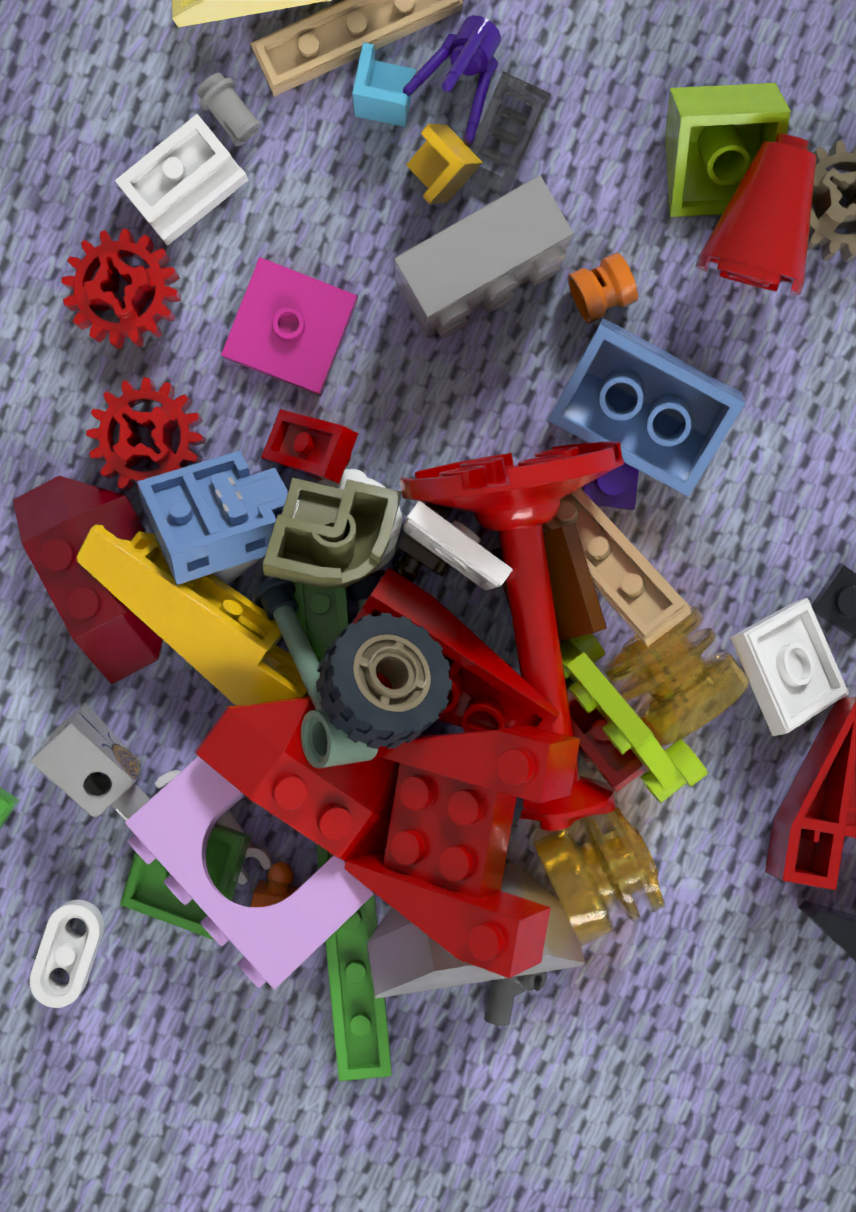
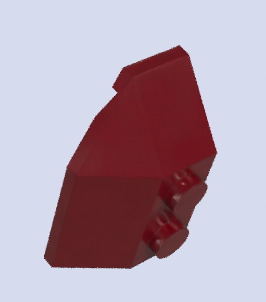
(52, 530)

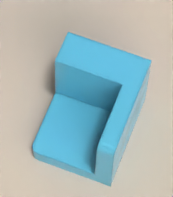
(380, 89)

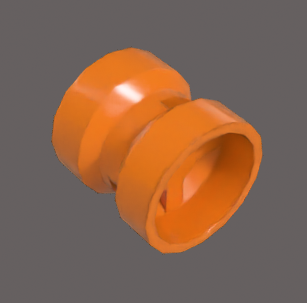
(603, 287)

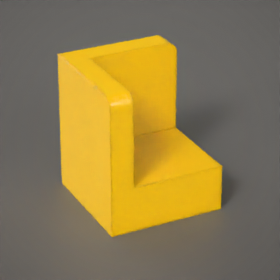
(443, 163)

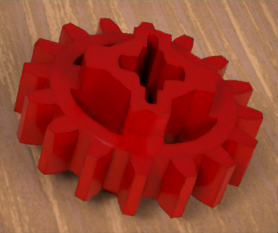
(99, 292)
(161, 420)

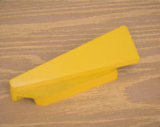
(200, 619)

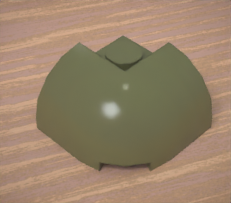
(331, 533)

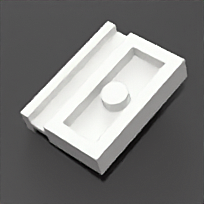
(182, 179)

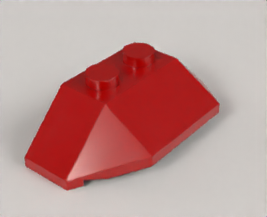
(334, 806)

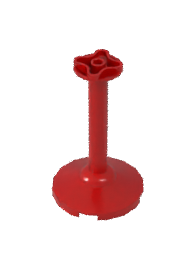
(516, 505)

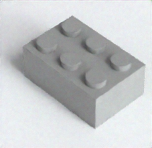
(483, 259)

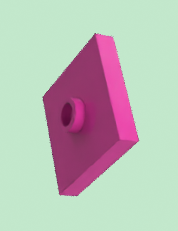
(289, 326)

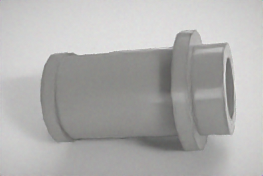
(230, 111)

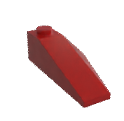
(484, 687)

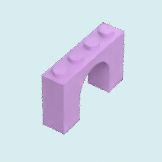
(272, 938)

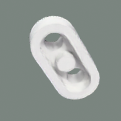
(68, 951)

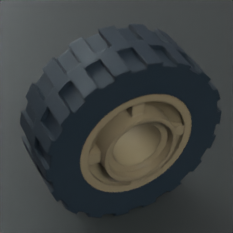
(365, 706)

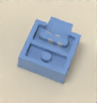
(212, 514)

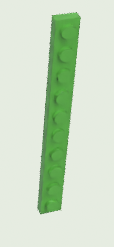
(357, 1016)

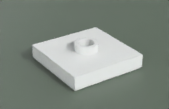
(456, 546)
(789, 666)

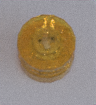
(681, 684)
(600, 874)

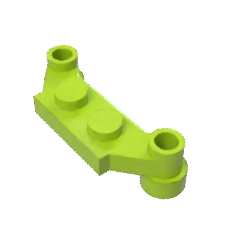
(665, 769)

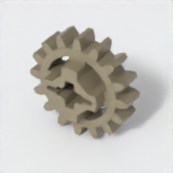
(827, 192)

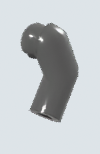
(502, 995)

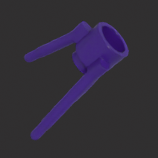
(470, 53)

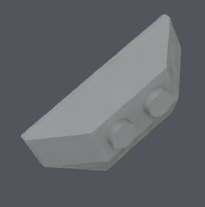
(410, 961)

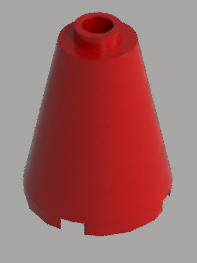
(767, 219)

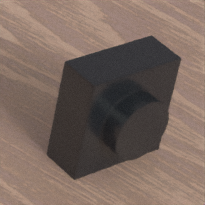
(838, 601)

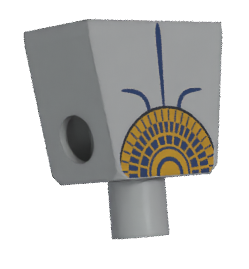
(82, 749)

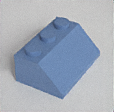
(651, 403)

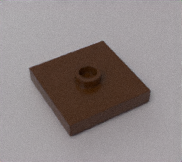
(571, 584)

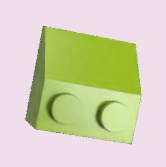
(714, 139)

